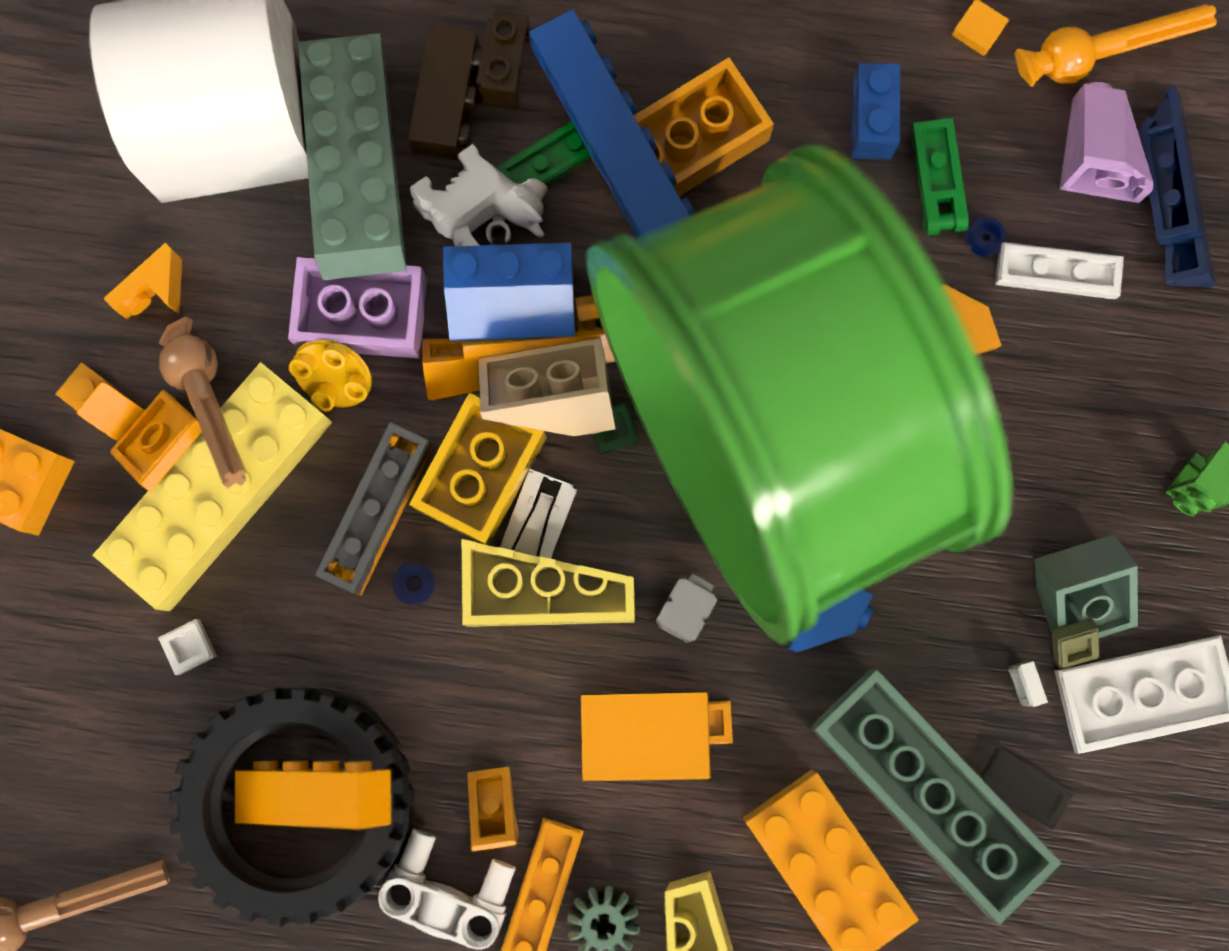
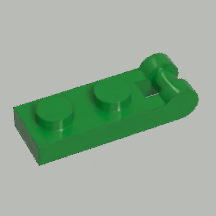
(939, 175)

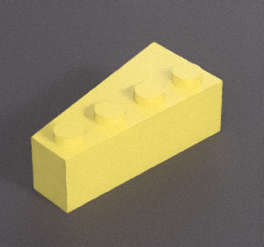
(527, 589)
(695, 916)

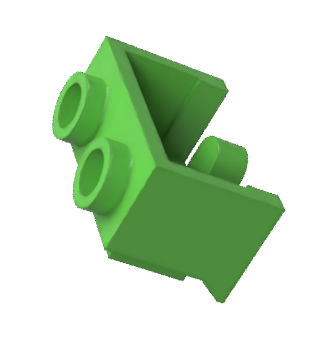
(1202, 483)

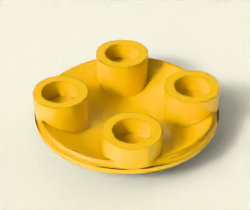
(331, 374)

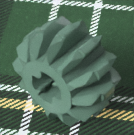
(616, 916)

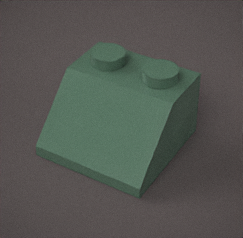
(1088, 583)

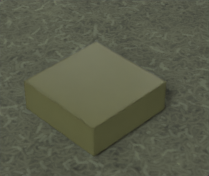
(1075, 644)

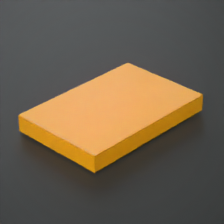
(645, 736)

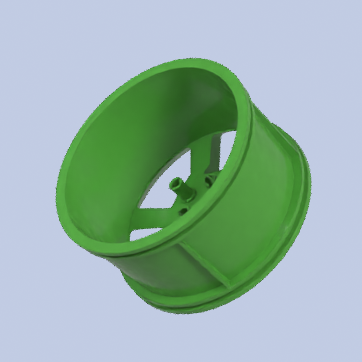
(805, 388)

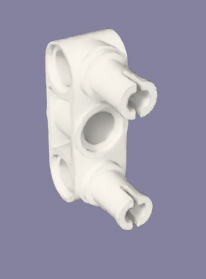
(441, 908)

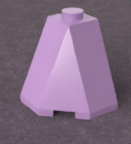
(1104, 147)

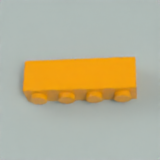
(315, 796)

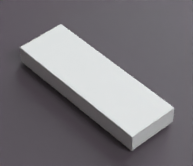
(1059, 270)

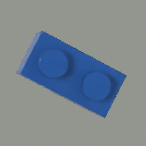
(875, 111)

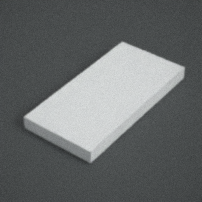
(1145, 694)

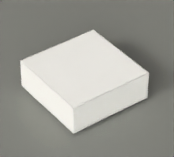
(187, 647)
(1027, 684)

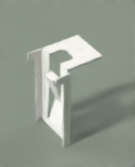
(532, 533)

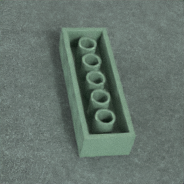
(351, 157)
(935, 796)

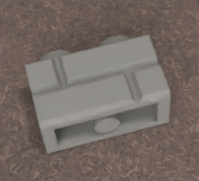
(687, 608)

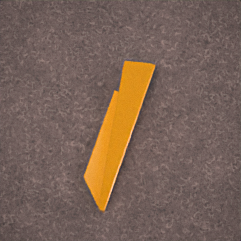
(453, 366)

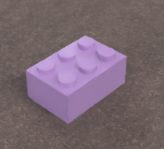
(363, 312)

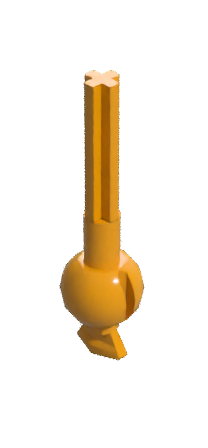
(1072, 52)

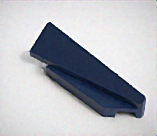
(1176, 196)

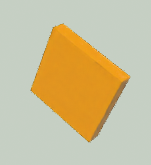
(156, 440)

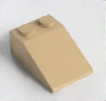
(549, 389)

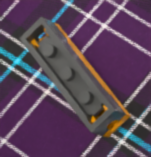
(375, 509)

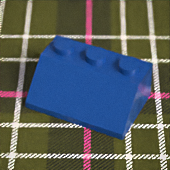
(509, 291)

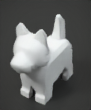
(477, 197)

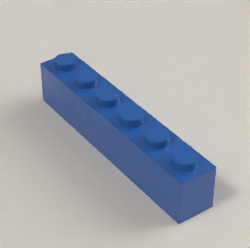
(607, 124)

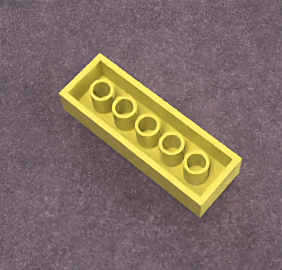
(191, 513)

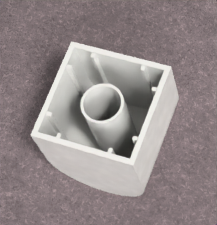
(201, 93)

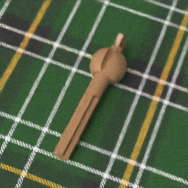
(190, 367)
(18, 919)

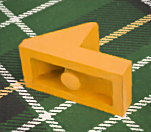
(156, 275)
(99, 402)
(491, 809)

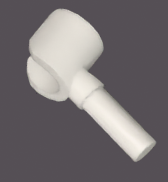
(498, 221)

